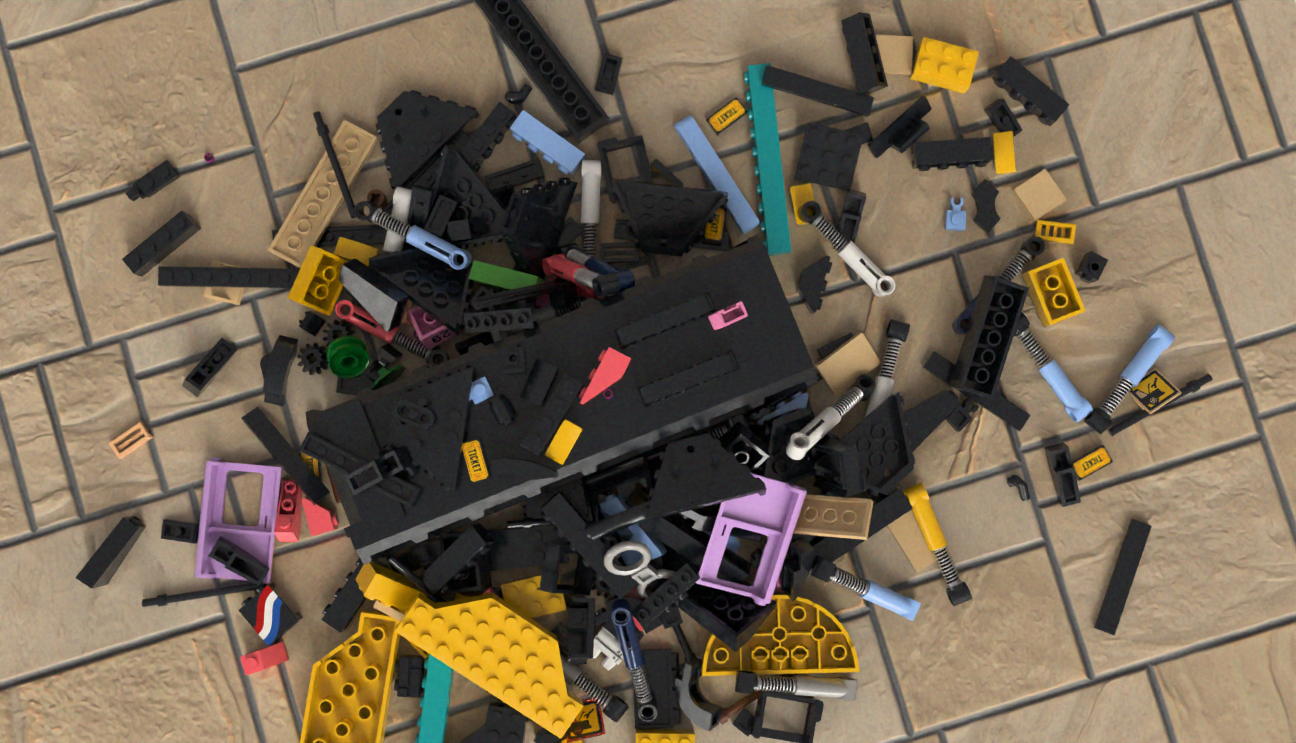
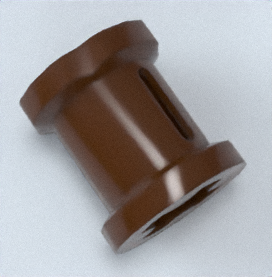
(374, 193)

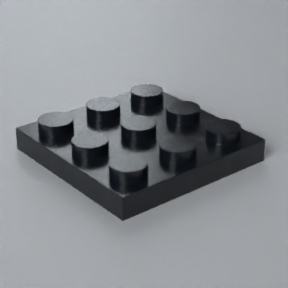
(828, 156)

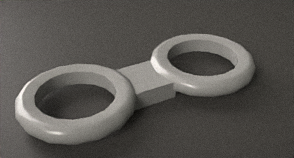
(640, 571)

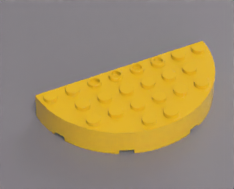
(792, 640)

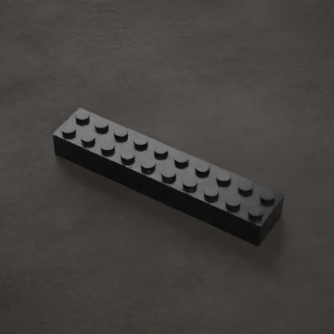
(545, 66)

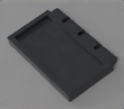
(661, 679)

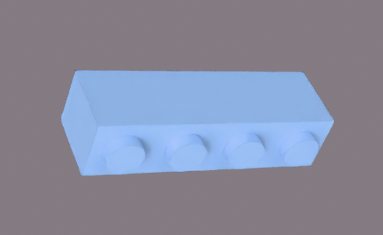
(547, 142)

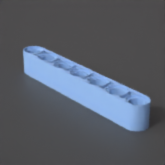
(716, 173)

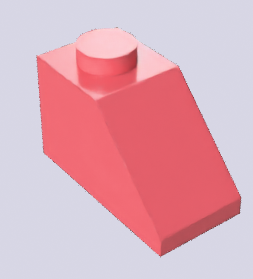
(319, 517)
(264, 658)

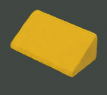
(800, 195)

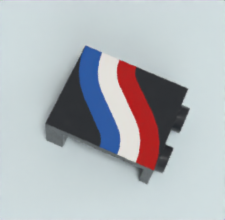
(269, 614)

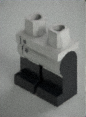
(607, 642)

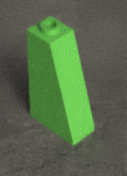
(501, 278)

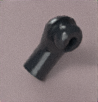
(518, 96)
(1022, 486)

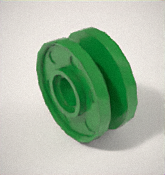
(347, 356)

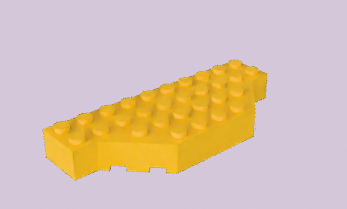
(498, 652)
(354, 685)

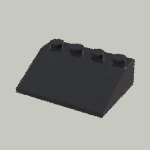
(726, 614)

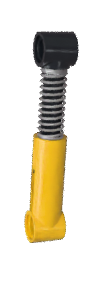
(918, 498)

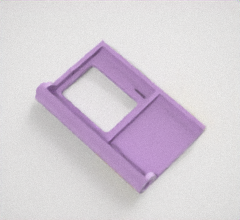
(768, 514)
(253, 539)

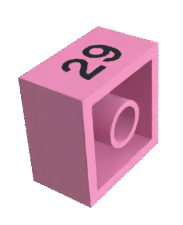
(429, 329)

